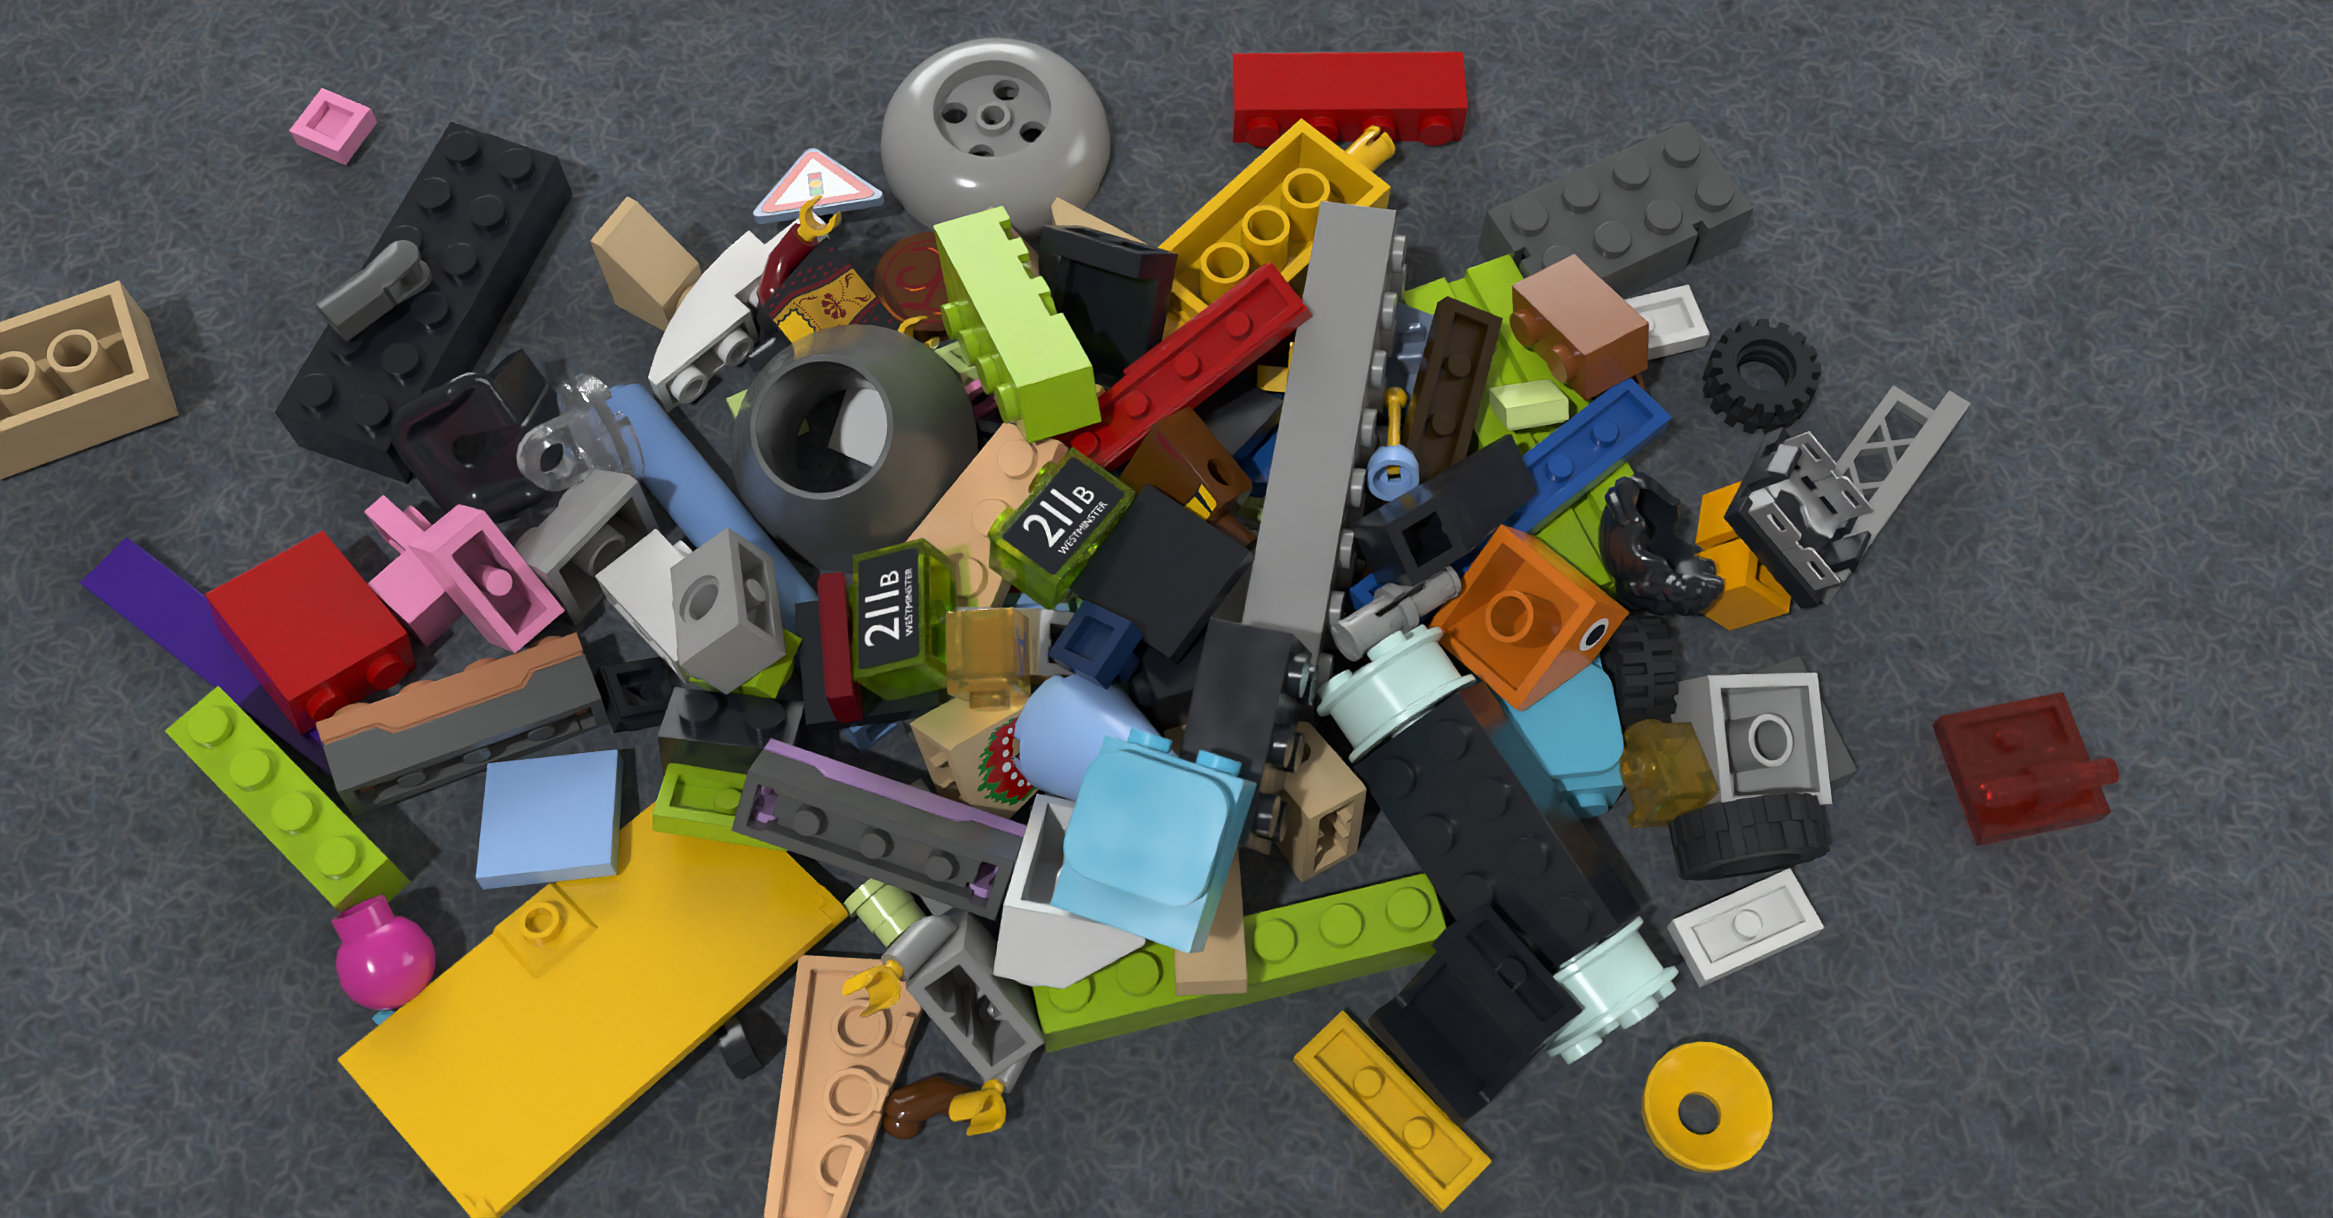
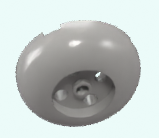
(955, 110)

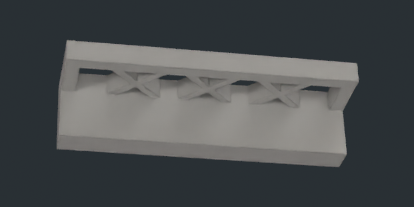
(1901, 473)

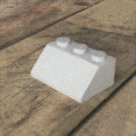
(1039, 940)

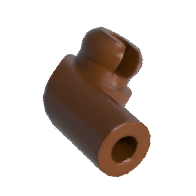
(919, 1102)

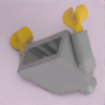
(984, 1015)

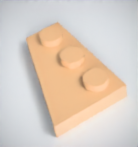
(967, 510)

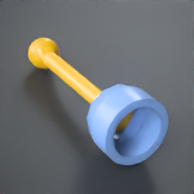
(1394, 457)

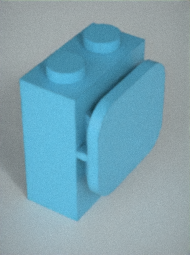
(1575, 738)
(1153, 840)

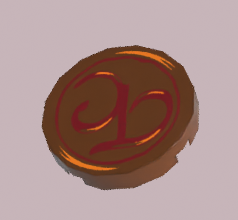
(913, 284)

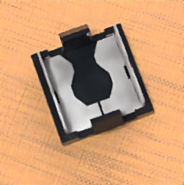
(1795, 514)

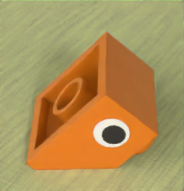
(1526, 618)

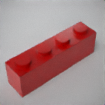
(1346, 92)

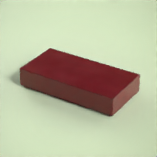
(837, 640)

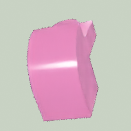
(406, 584)

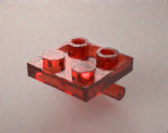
(2023, 769)

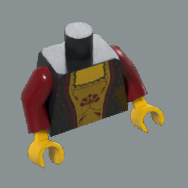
(814, 289)

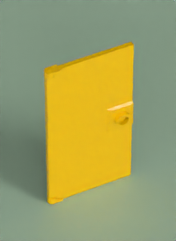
(584, 1006)

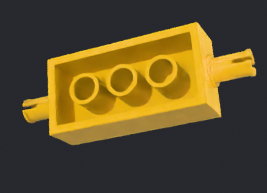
(1271, 215)

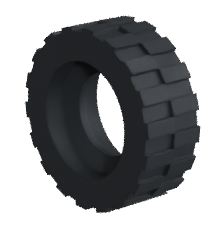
(1748, 836)

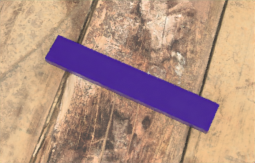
(183, 625)

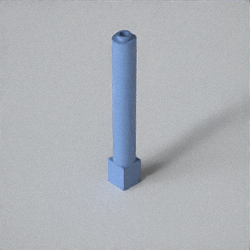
(706, 506)

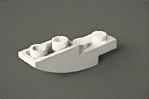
(713, 322)

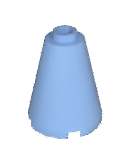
(1065, 730)

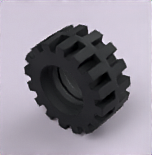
(1765, 346)
(1641, 670)

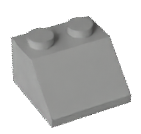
(584, 536)
(1758, 733)

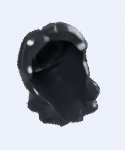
(1646, 557)

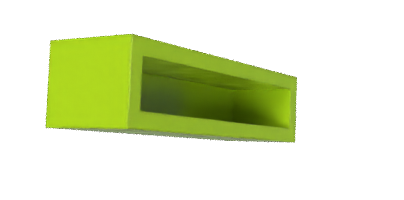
(285, 803)

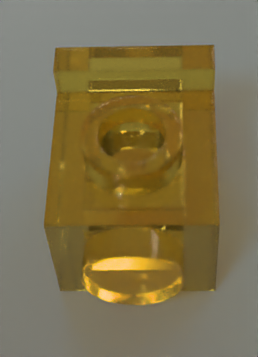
(1664, 772)

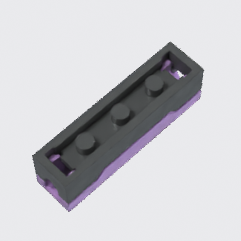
(879, 828)

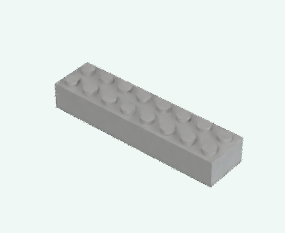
(1328, 431)

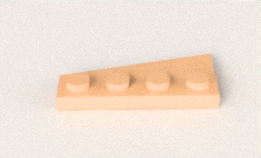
(833, 1088)

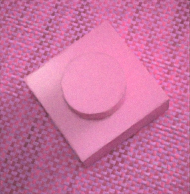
(333, 126)

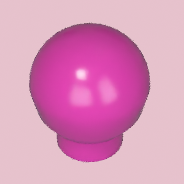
(382, 955)

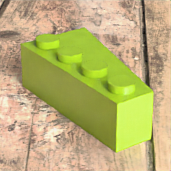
(1012, 328)

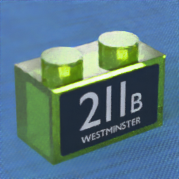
(1057, 527)
(901, 618)

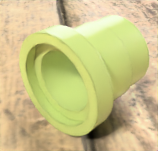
(884, 909)

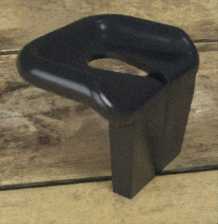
(505, 400)

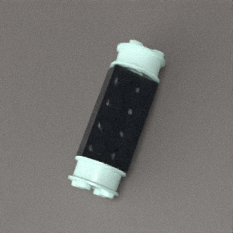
(1495, 828)

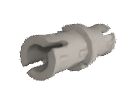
(1393, 610)

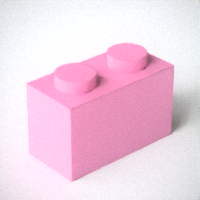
(486, 577)

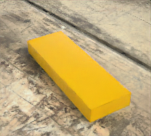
(1392, 1111)

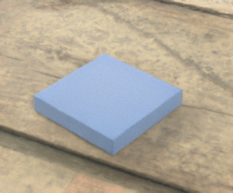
(550, 819)

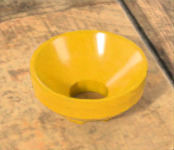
(1732, 1087)

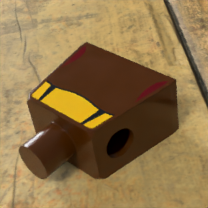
(1195, 471)

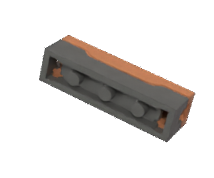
(461, 723)

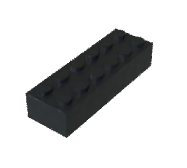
(479, 226)

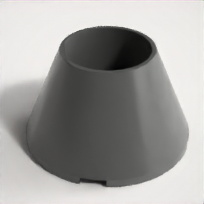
(924, 450)

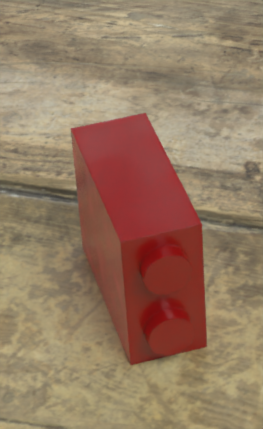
(311, 631)

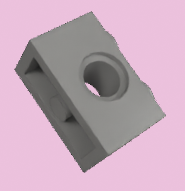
(726, 611)

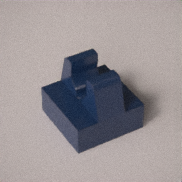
(1098, 646)

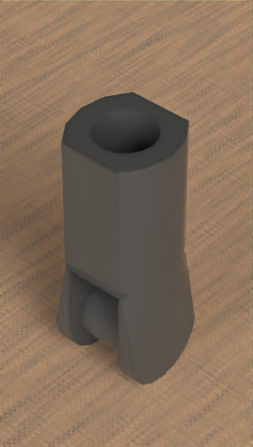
(376, 289)

